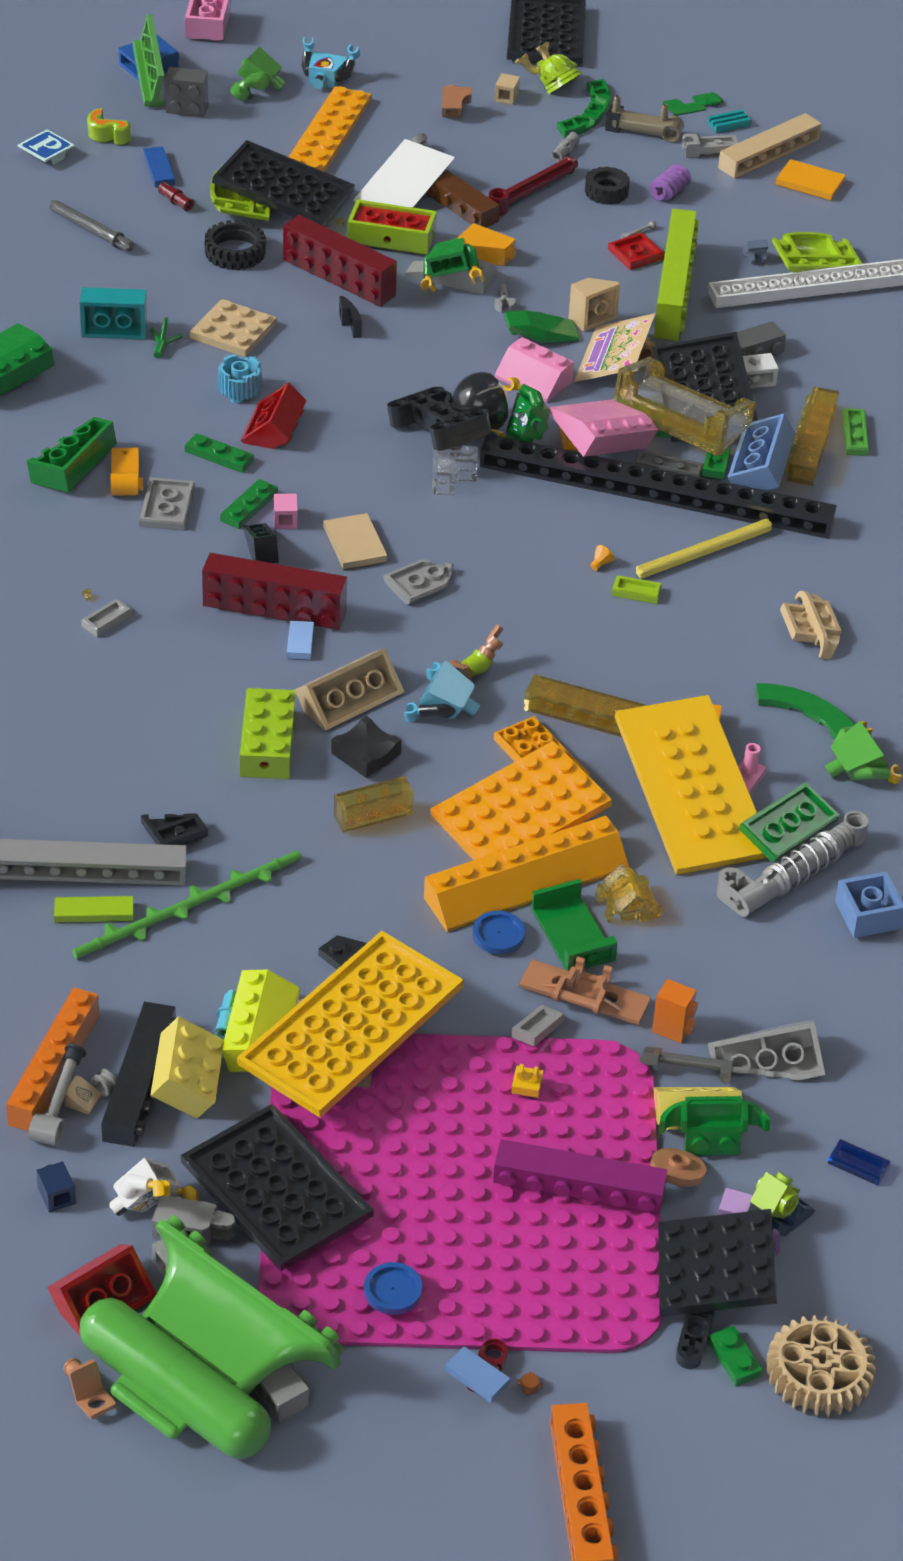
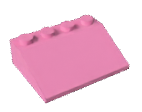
(604, 427)

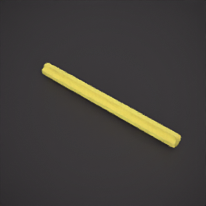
(703, 548)

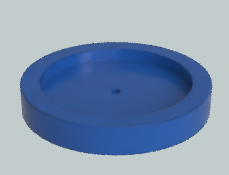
(498, 932)
(393, 1288)

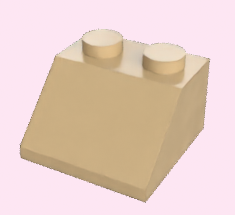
(593, 302)

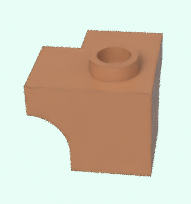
(454, 99)

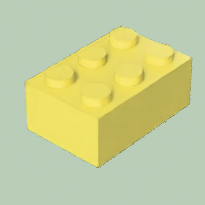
(187, 1067)

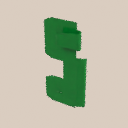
(679, 108)

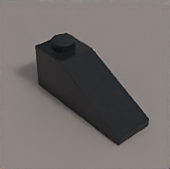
(261, 542)

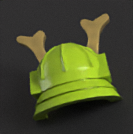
(553, 70)

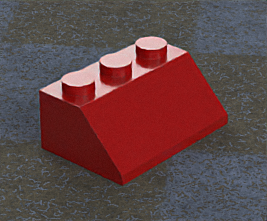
(275, 418)
(111, 1275)

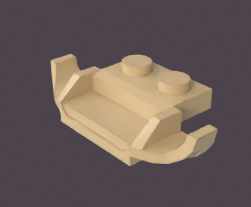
(812, 623)

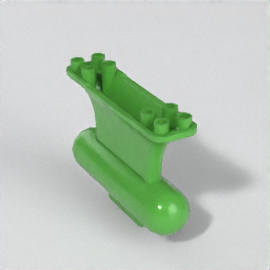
(202, 1347)

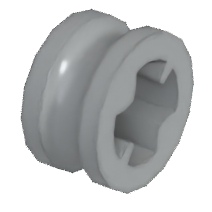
(104, 1082)

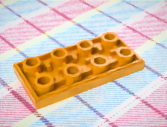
(527, 737)

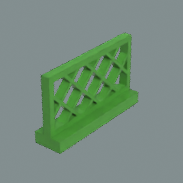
(149, 65)

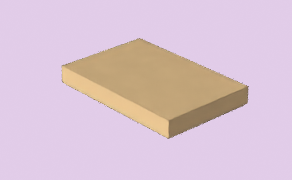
(355, 541)

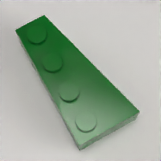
(73, 456)

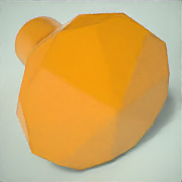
(602, 557)

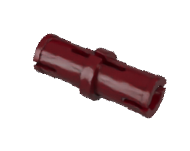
(176, 196)

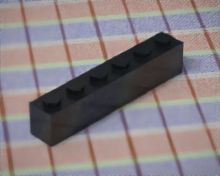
(133, 1087)

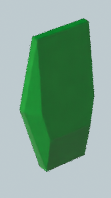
(541, 326)

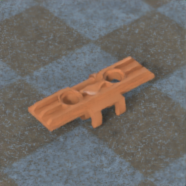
(585, 990)

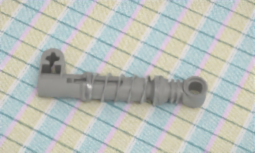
(748, 895)

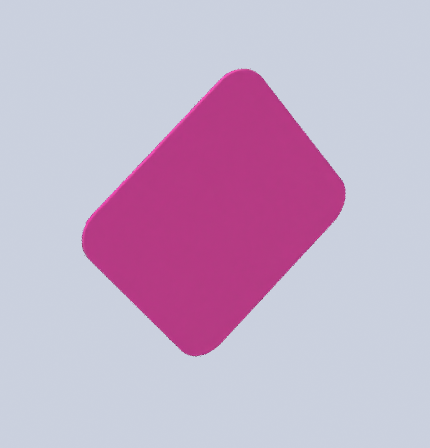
(488, 1254)

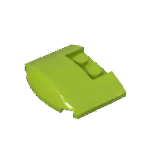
(232, 203)
(814, 251)

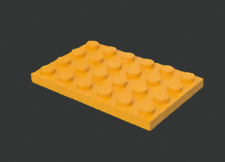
(521, 803)

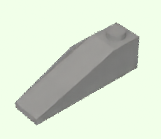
(458, 280)
(780, 1052)

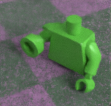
(260, 72)

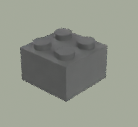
(186, 91)

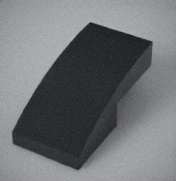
(350, 316)

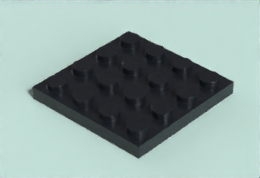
(716, 1263)

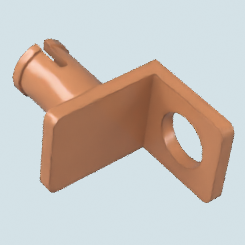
(88, 1387)

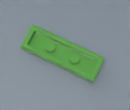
(855, 432)

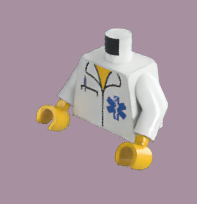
(145, 1185)

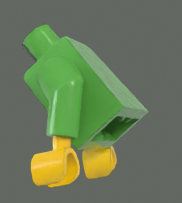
(860, 756)

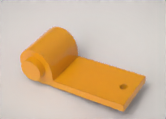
(125, 472)

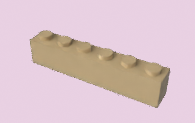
(769, 145)

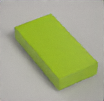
(636, 589)

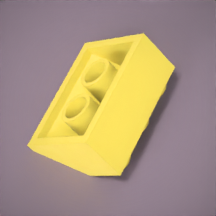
(667, 1096)

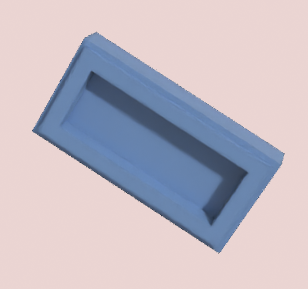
(477, 1374)

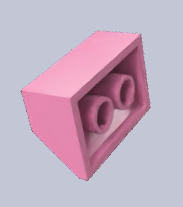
(536, 368)

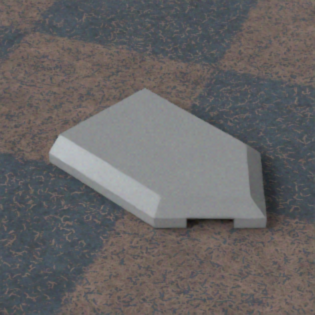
(418, 580)

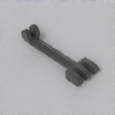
(654, 1055)

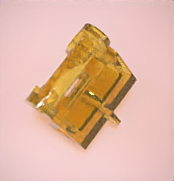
(628, 896)

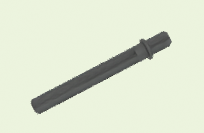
(115, 238)

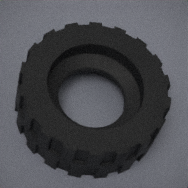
(608, 176)

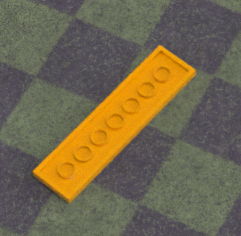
(330, 127)

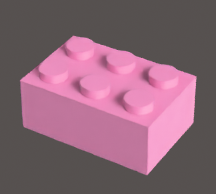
(207, 19)

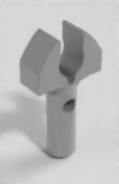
(504, 299)

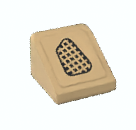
(81, 1096)

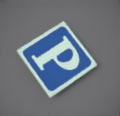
(47, 146)

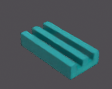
(729, 121)

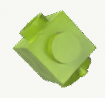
(777, 1194)

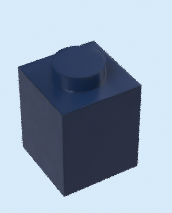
(56, 1186)

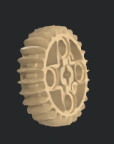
(821, 1365)

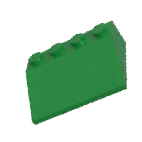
(22, 356)

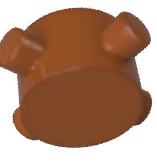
(529, 1383)

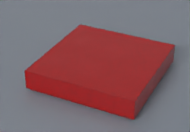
(636, 251)

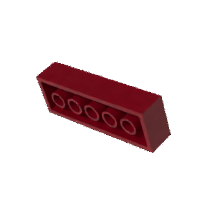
(339, 260)
(274, 590)

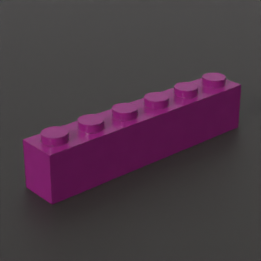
(580, 1176)

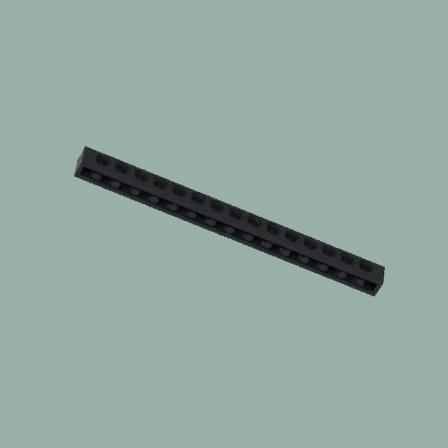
(657, 486)

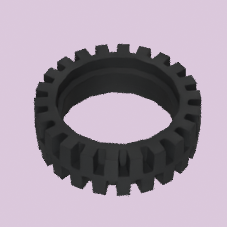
(235, 258)

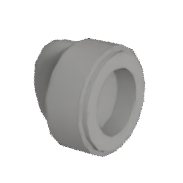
(420, 139)

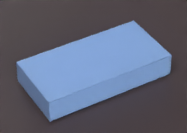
(300, 640)

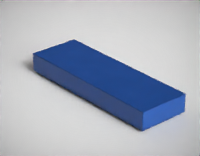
(158, 166)

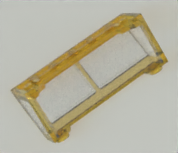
(681, 409)

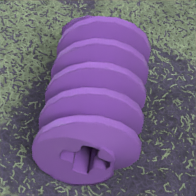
(670, 182)

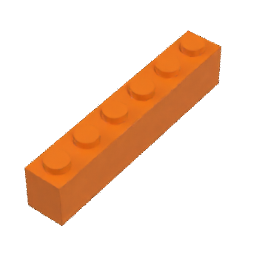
(42, 1075)

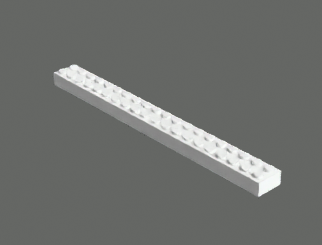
(806, 283)

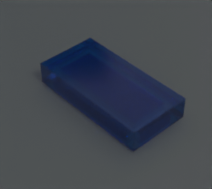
(859, 1162)

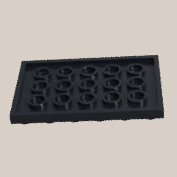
(543, 21)
(283, 183)
(708, 366)
(276, 1186)

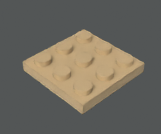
(233, 328)

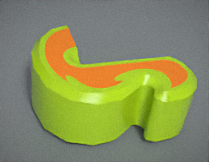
(106, 129)

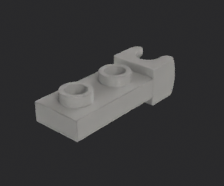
(706, 144)

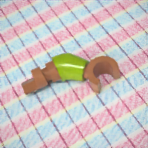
(481, 659)

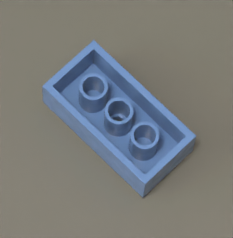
(762, 453)

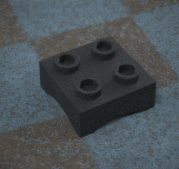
(366, 747)

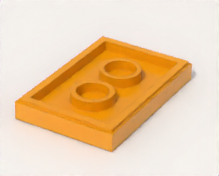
(810, 179)

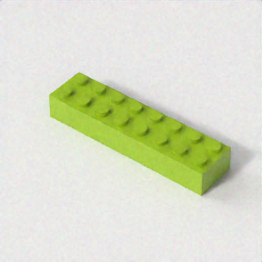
(676, 275)

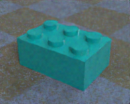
(113, 313)

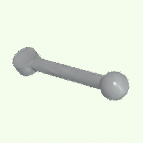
(652, 224)

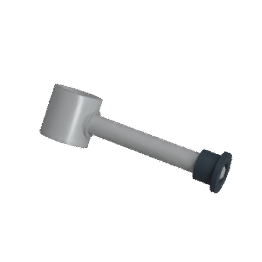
(48, 1127)

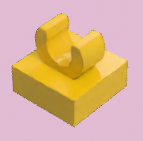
(527, 1081)

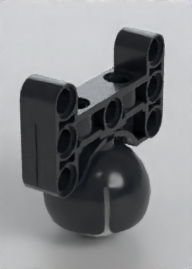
(471, 413)

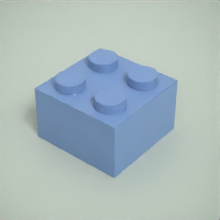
(869, 904)

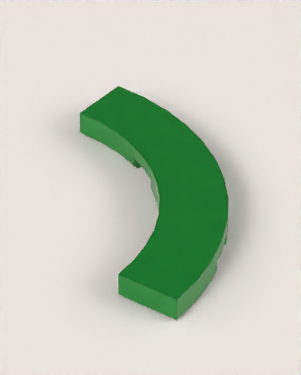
(593, 114)
(812, 705)

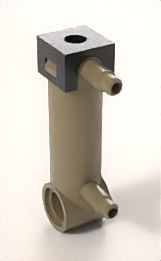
(661, 126)

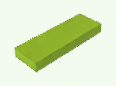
(93, 909)

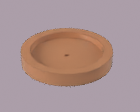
(681, 1166)

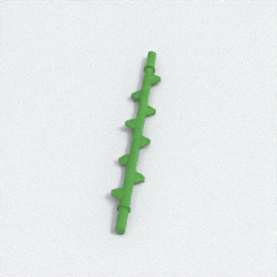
(180, 909)

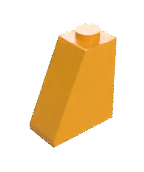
(490, 245)

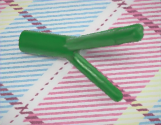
(161, 341)

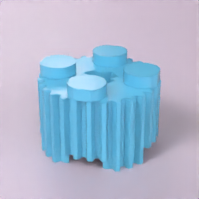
(240, 378)

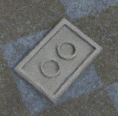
(167, 503)

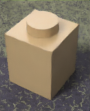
(507, 89)

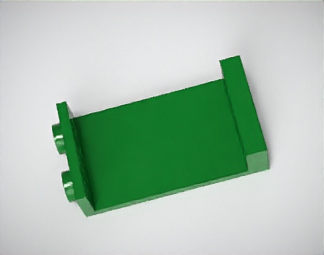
(571, 926)

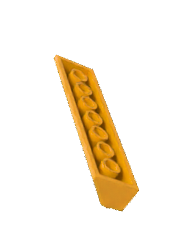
(509, 876)

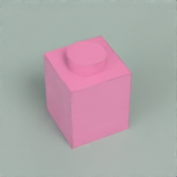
(285, 511)

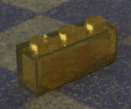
(373, 804)

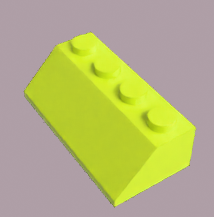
(257, 1006)

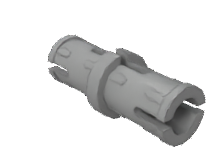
(560, 152)

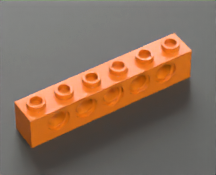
(570, 1422)

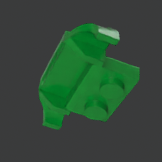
(714, 1123)

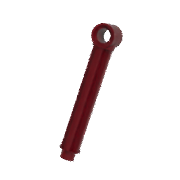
(531, 184)

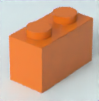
(675, 1011)

